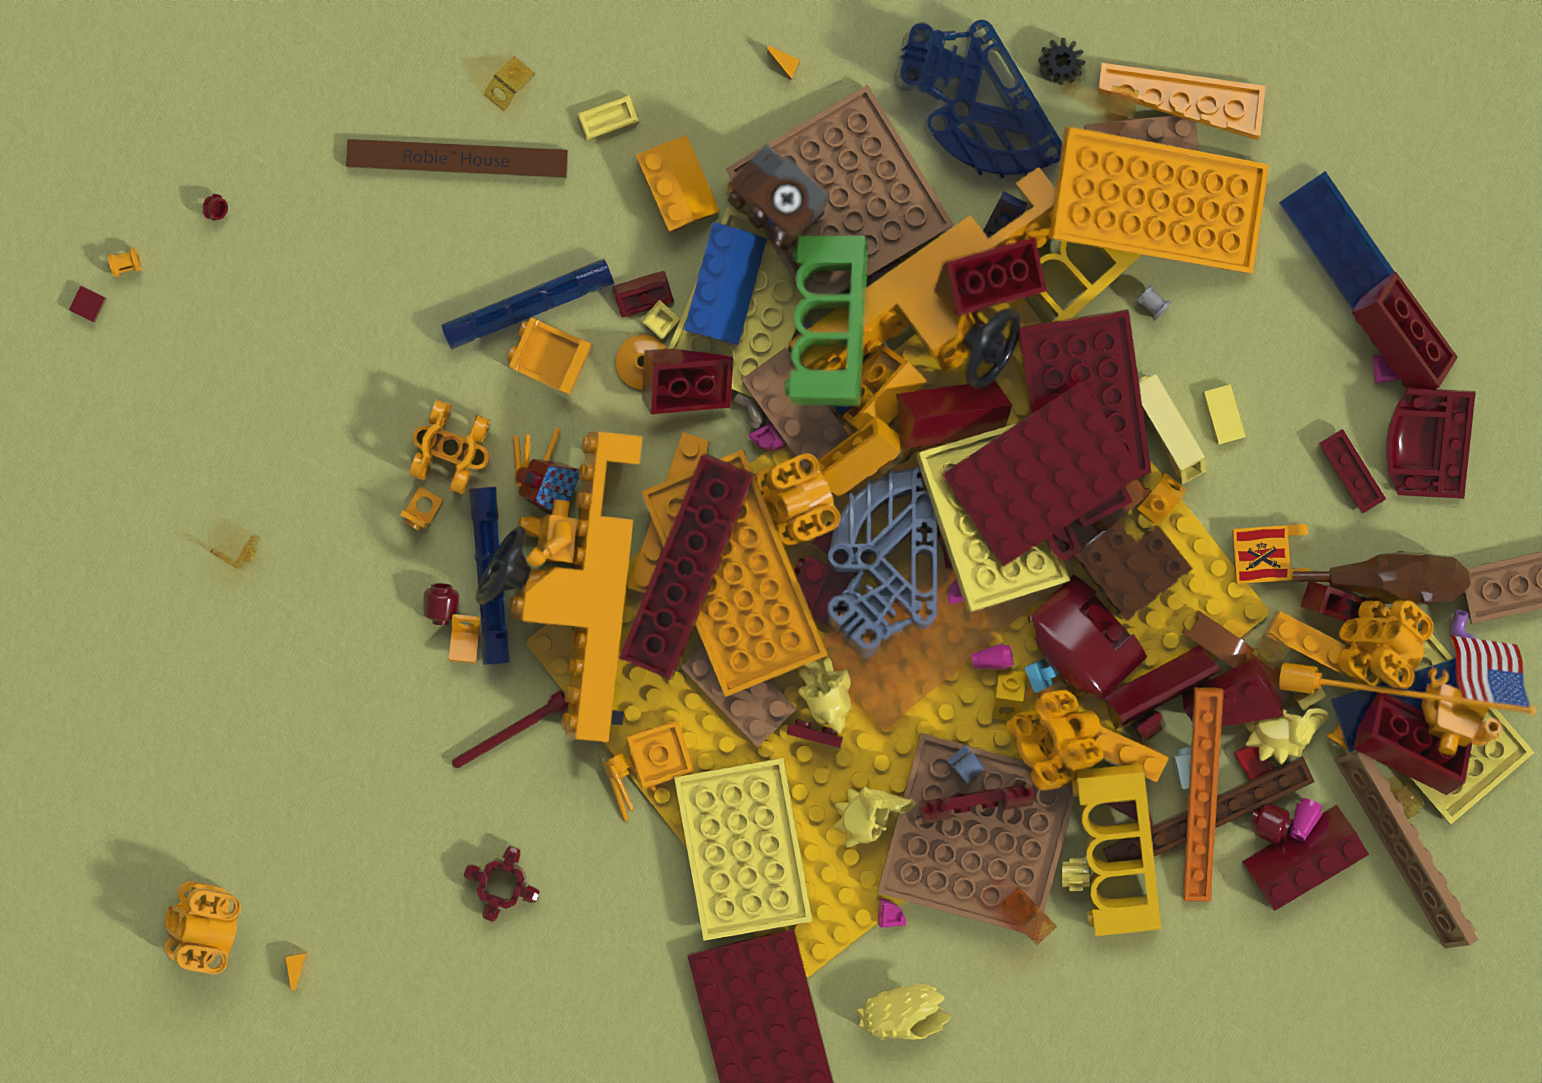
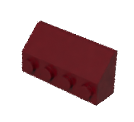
(1404, 334)
(1401, 739)
(1295, 866)

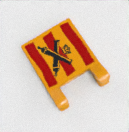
(1263, 553)

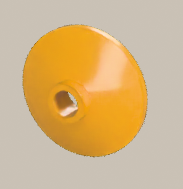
(628, 356)

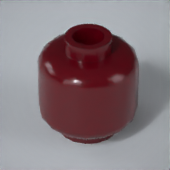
(440, 603)
(1271, 823)

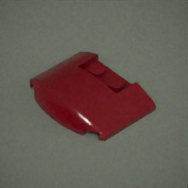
(1430, 442)
(1085, 639)

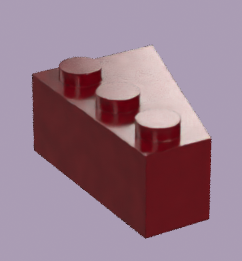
(1246, 695)

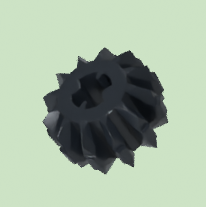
(1064, 71)

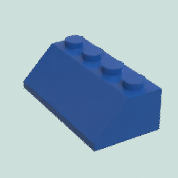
(725, 283)

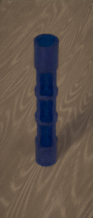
(527, 304)
(484, 518)

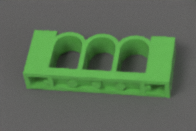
(829, 254)

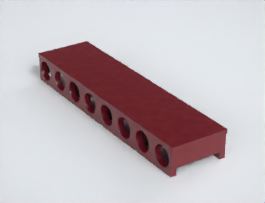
(687, 566)

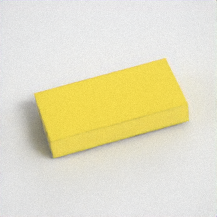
(608, 117)
(1224, 414)

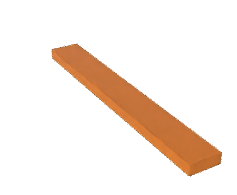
(1202, 794)

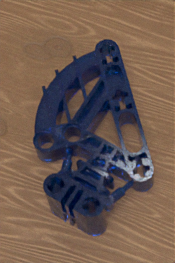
(931, 61)

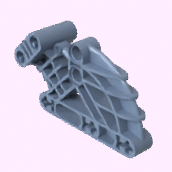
(865, 614)

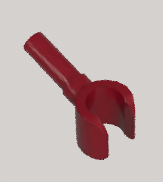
(948, 564)

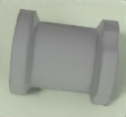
(1153, 302)

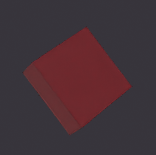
(87, 304)

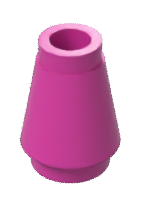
(994, 658)
(1305, 818)

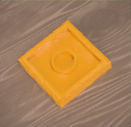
(659, 754)

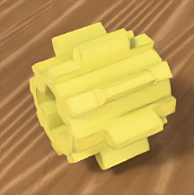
(1076, 874)

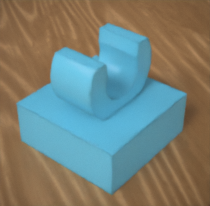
(1040, 675)

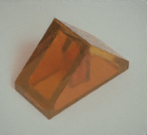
(1028, 916)

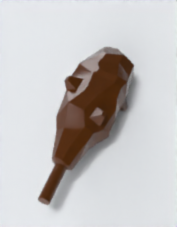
(1398, 577)

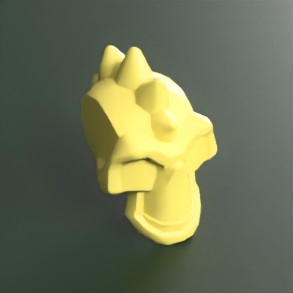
(826, 692)
(1284, 734)
(867, 814)

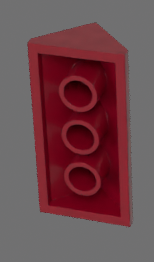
(991, 277)
(951, 413)
(1159, 686)

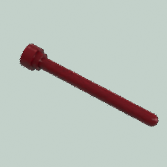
(555, 705)

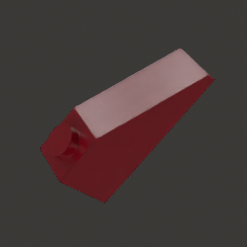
(1331, 602)

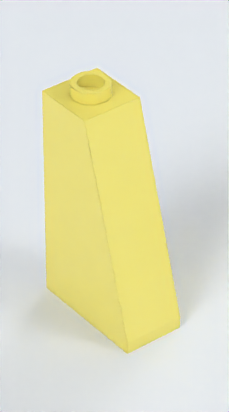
(1171, 430)

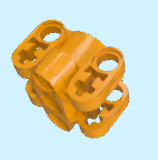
(466, 452)
(797, 498)
(1383, 642)
(1055, 737)
(201, 927)

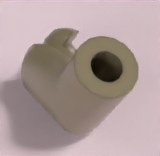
(755, 413)

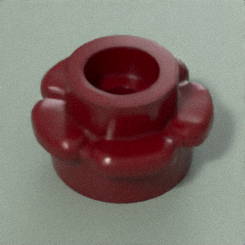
(215, 207)

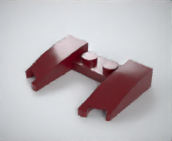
(940, 808)

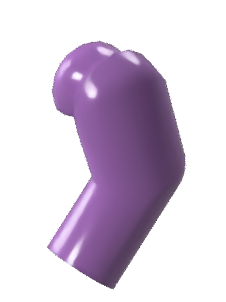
(1458, 625)

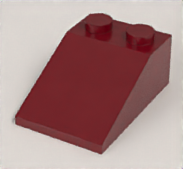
(686, 381)

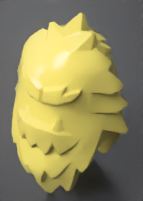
(904, 1013)

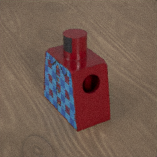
(547, 482)

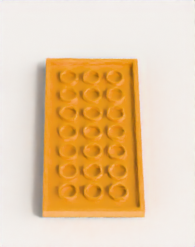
(1158, 200)
(755, 609)

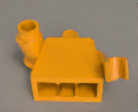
(555, 535)
(1455, 721)

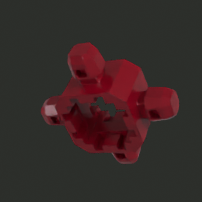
(474, 873)

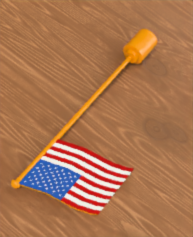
(1485, 672)

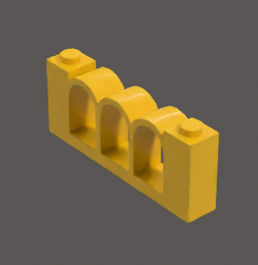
(1120, 262)
(1127, 913)

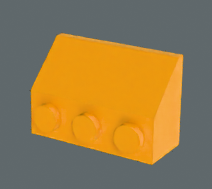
(677, 183)
(881, 378)

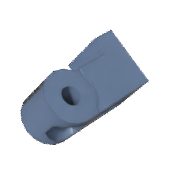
(965, 764)

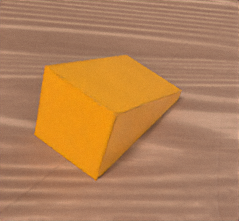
(785, 61)
(295, 966)

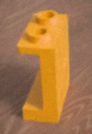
(549, 355)

